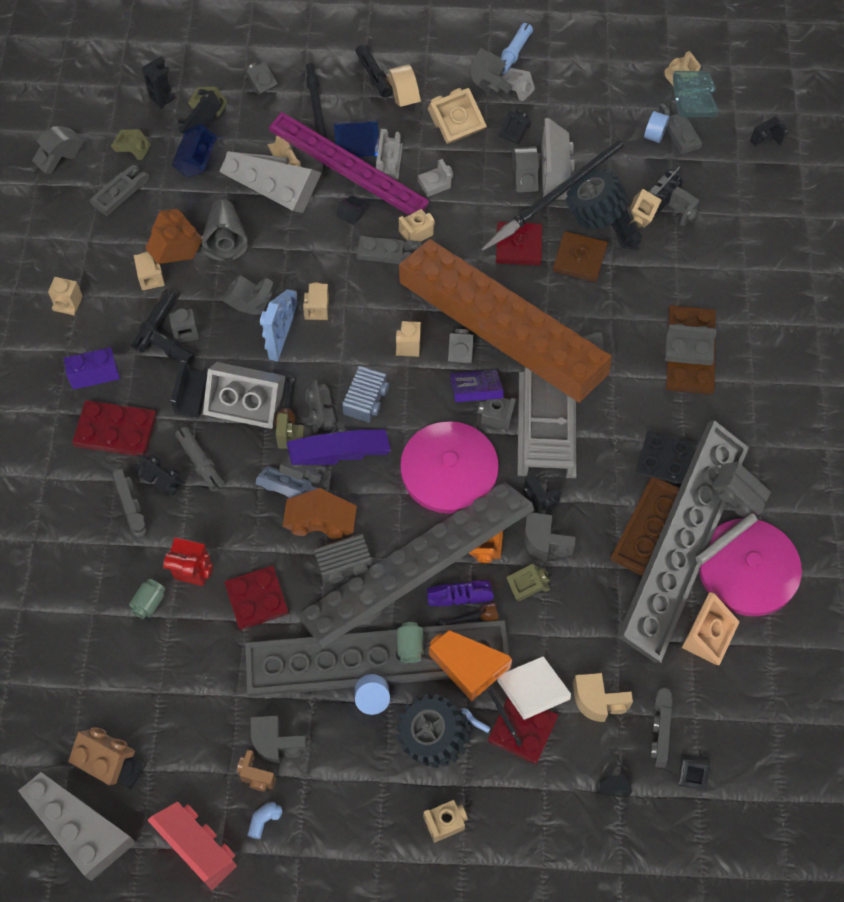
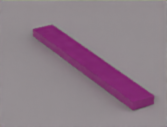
(347, 164)

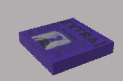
(476, 386)

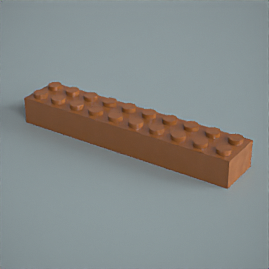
(505, 320)

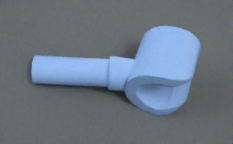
(473, 721)

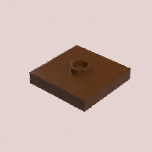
(580, 256)

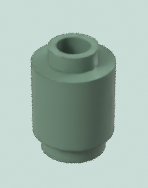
(147, 599)
(410, 642)

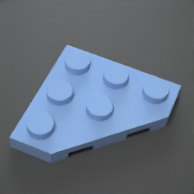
(277, 321)

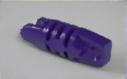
(464, 593)

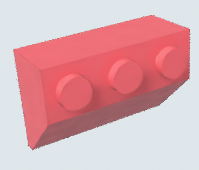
(194, 843)

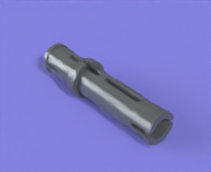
(203, 466)

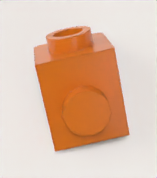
(489, 550)

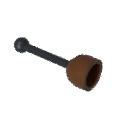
(290, 380)
(486, 613)

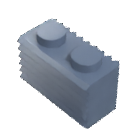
(365, 393)

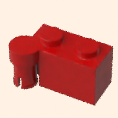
(188, 562)

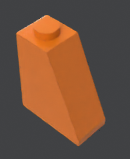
(468, 663)

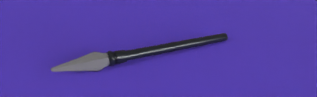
(525, 216)

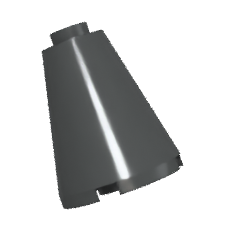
(224, 232)

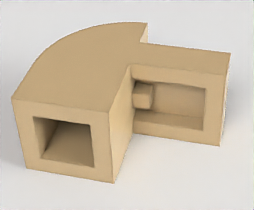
(403, 85)
(594, 702)

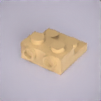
(456, 115)

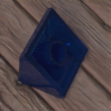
(357, 136)

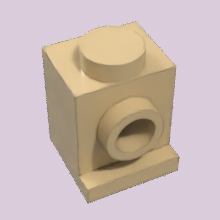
(686, 63)
(644, 208)
(416, 226)
(148, 271)
(65, 295)
(316, 302)
(408, 339)
(441, 829)

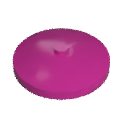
(448, 466)
(754, 571)

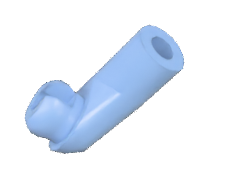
(262, 815)

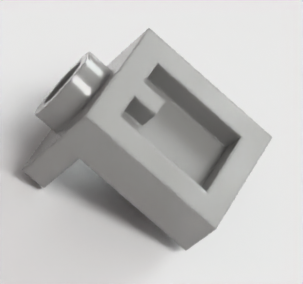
(520, 81)
(436, 180)

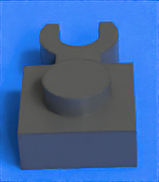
(312, 472)

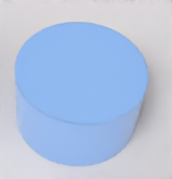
(656, 127)
(372, 694)

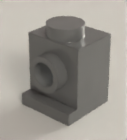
(182, 320)
(497, 412)

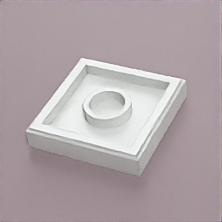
(534, 687)

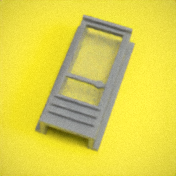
(545, 426)

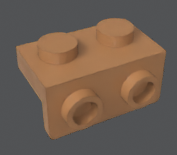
(100, 754)

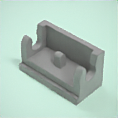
(389, 154)

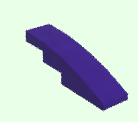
(332, 447)

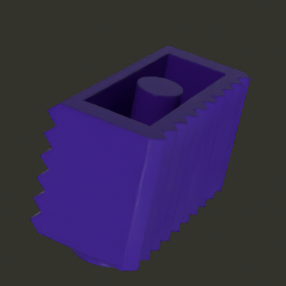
(91, 368)

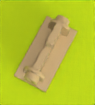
(283, 149)

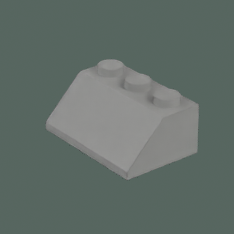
(555, 157)
(243, 394)

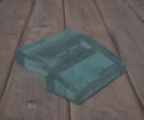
(694, 94)

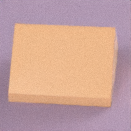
(711, 630)

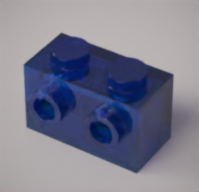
(194, 151)

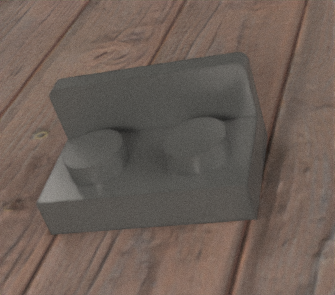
(690, 344)

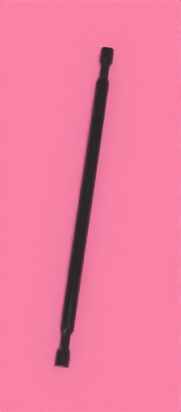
(503, 714)

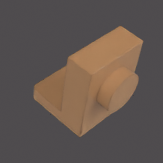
(255, 777)

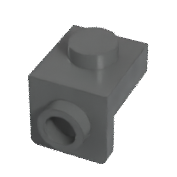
(260, 77)
(685, 204)
(460, 346)

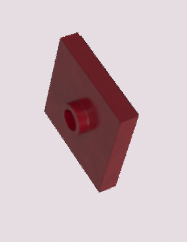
(521, 247)

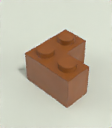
(173, 238)
(319, 512)

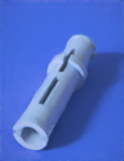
(510, 53)

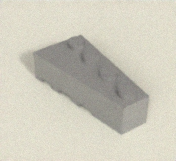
(276, 180)
(80, 831)

